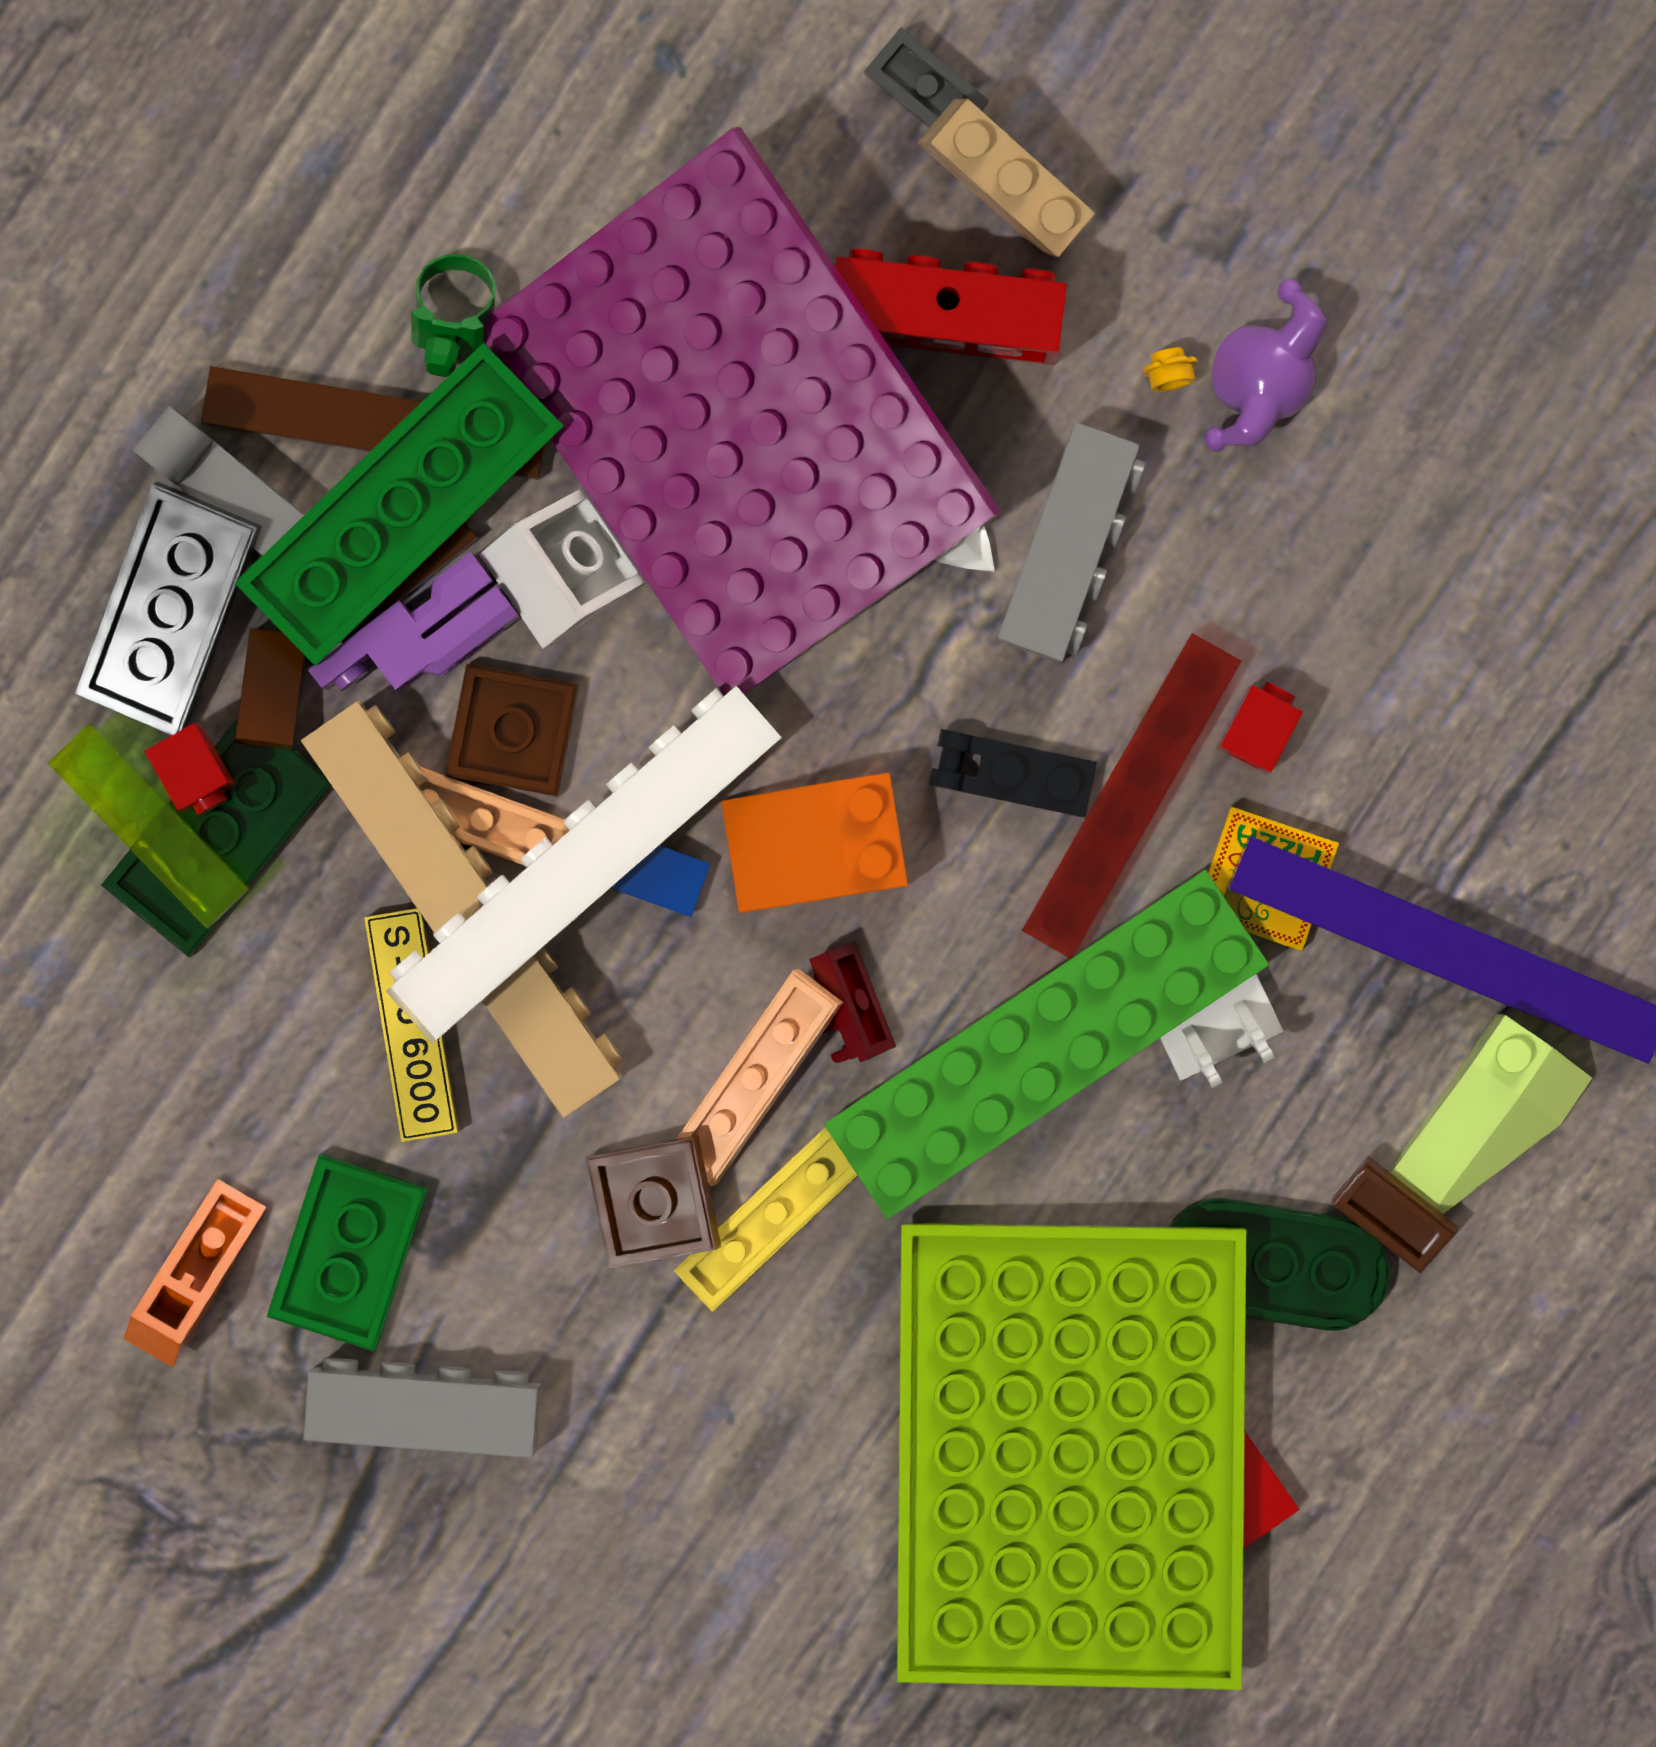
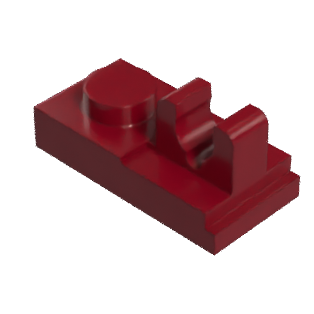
(860, 1015)

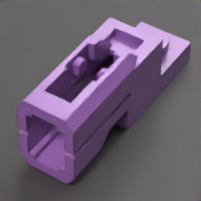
(399, 640)

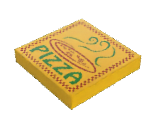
(1255, 916)

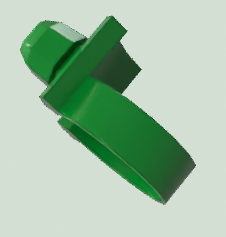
(445, 340)

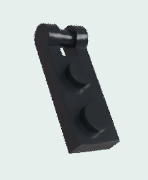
(1015, 774)

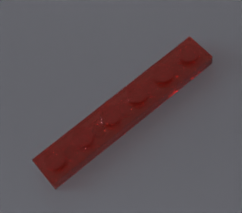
(1131, 795)

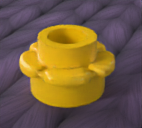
(1170, 370)

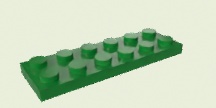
(399, 504)

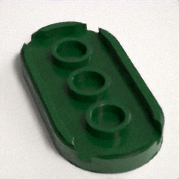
(1300, 1262)

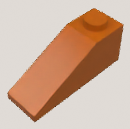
(193, 1273)

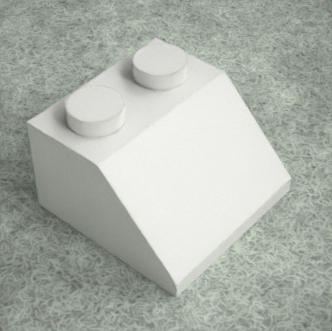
(562, 567)

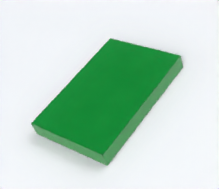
(347, 1252)

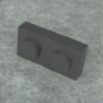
(919, 79)

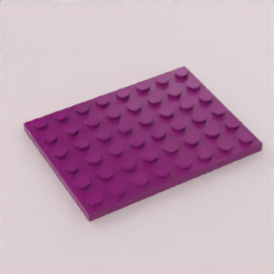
(738, 416)

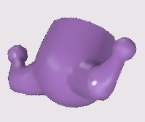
(1267, 371)

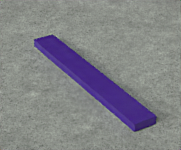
(1445, 949)

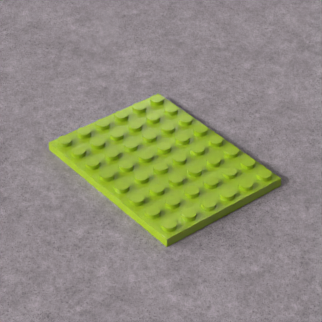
(1071, 1455)

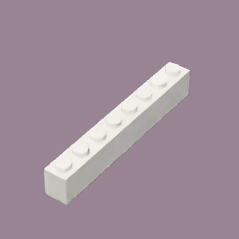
(581, 865)

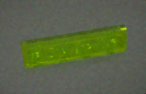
(148, 825)

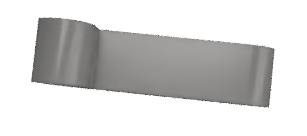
(215, 476)

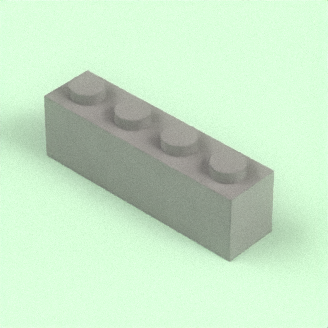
(1069, 542)
(422, 1410)

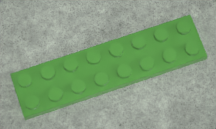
(1046, 1044)

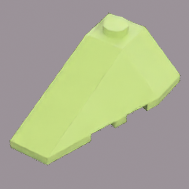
(1490, 1113)

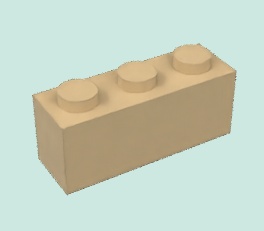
(1006, 177)

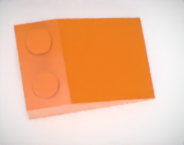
(814, 842)

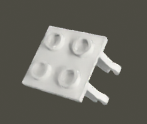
(1222, 1030)

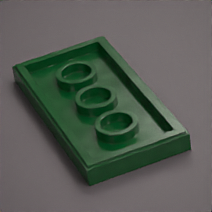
(262, 811)

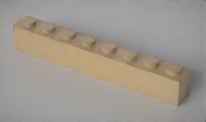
(445, 880)

